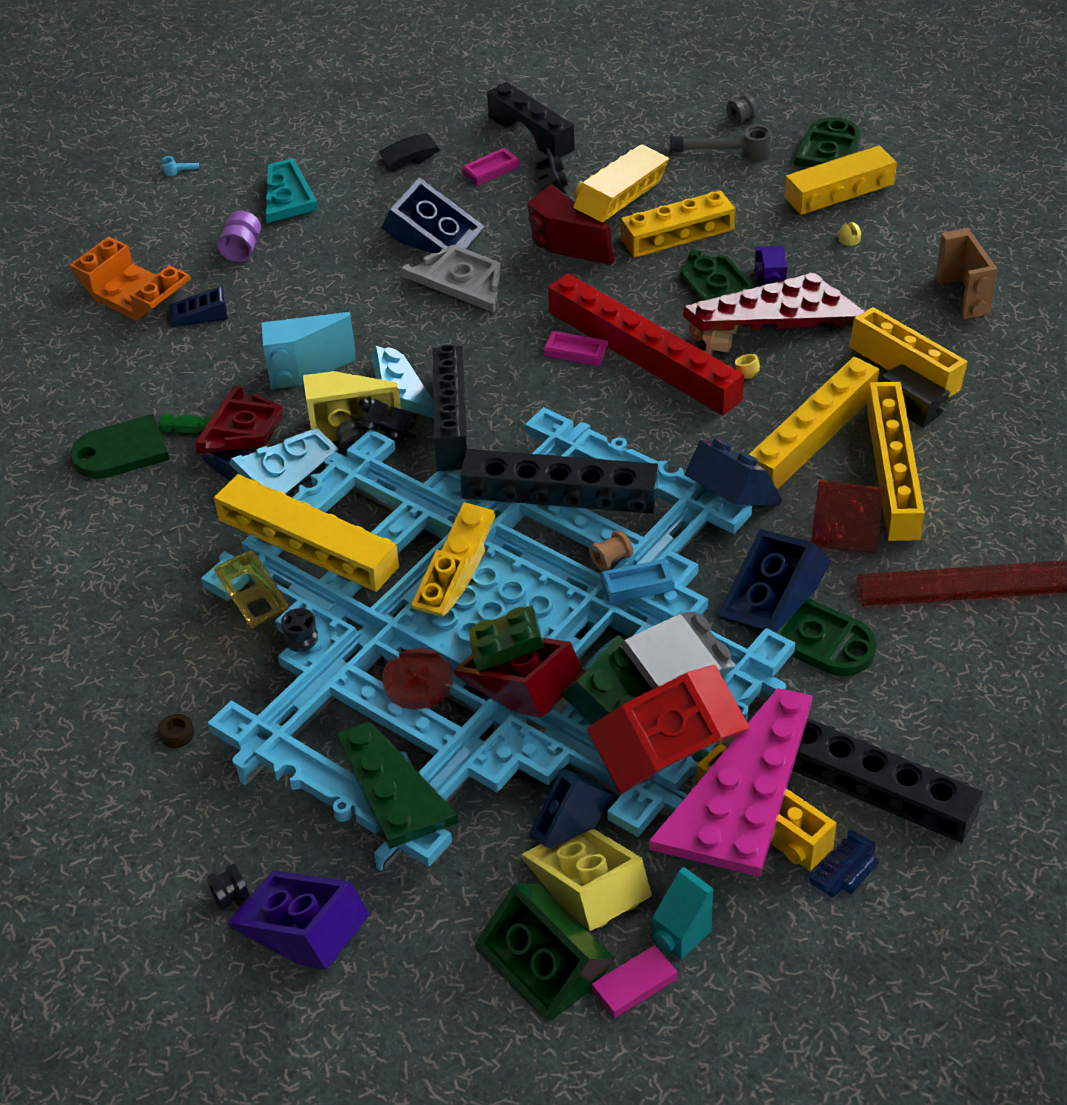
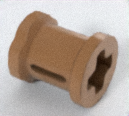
(611, 550)

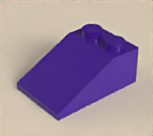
(302, 917)

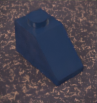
(570, 809)

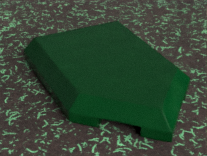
(713, 276)

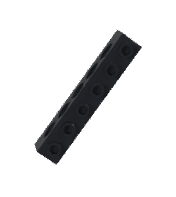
(449, 407)
(559, 481)
(887, 781)

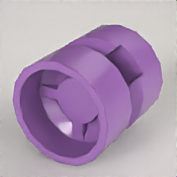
(239, 236)

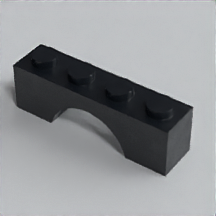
(548, 128)

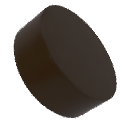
(176, 730)

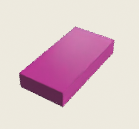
(490, 166)
(575, 348)
(634, 981)

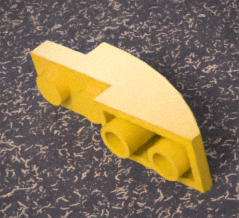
(456, 562)

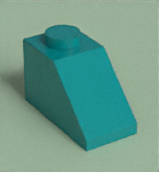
(683, 915)

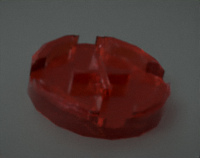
(417, 679)

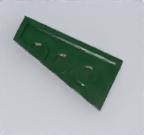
(393, 789)

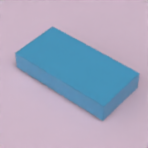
(637, 581)

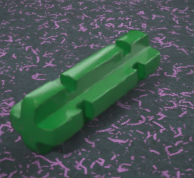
(183, 423)

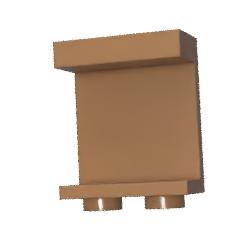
(965, 260)

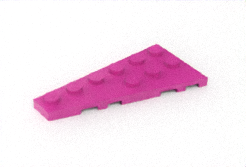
(739, 799)

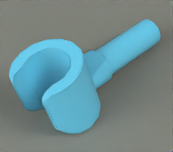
(170, 167)

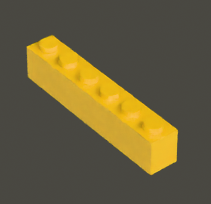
(620, 183)
(816, 421)
(895, 461)
(307, 532)

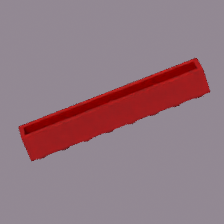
(646, 344)

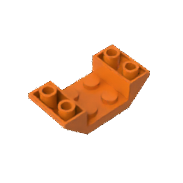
(120, 284)

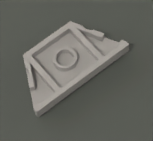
(459, 275)

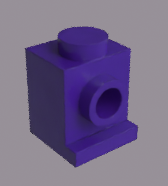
(770, 264)

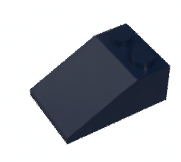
(430, 220)
(732, 474)
(774, 581)

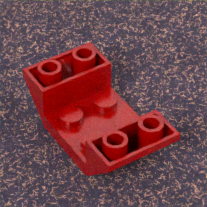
(666, 726)

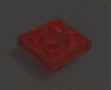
(847, 516)

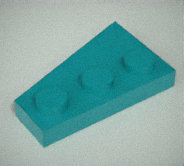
(287, 192)

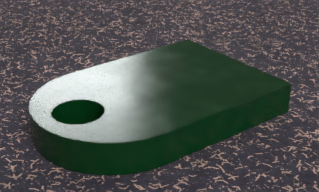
(826, 143)
(119, 448)
(826, 636)

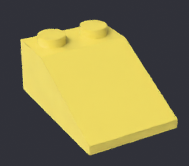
(336, 396)
(591, 877)

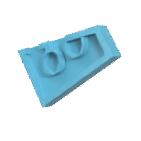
(394, 367)
(287, 463)

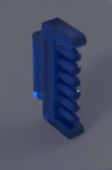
(851, 871)

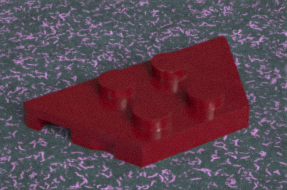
(240, 423)

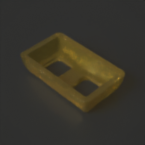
(264, 587)

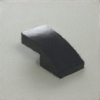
(401, 152)

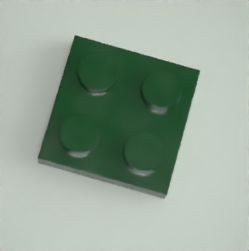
(505, 638)

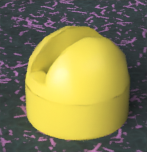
(845, 234)
(748, 365)

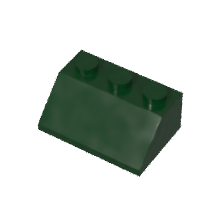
(543, 949)

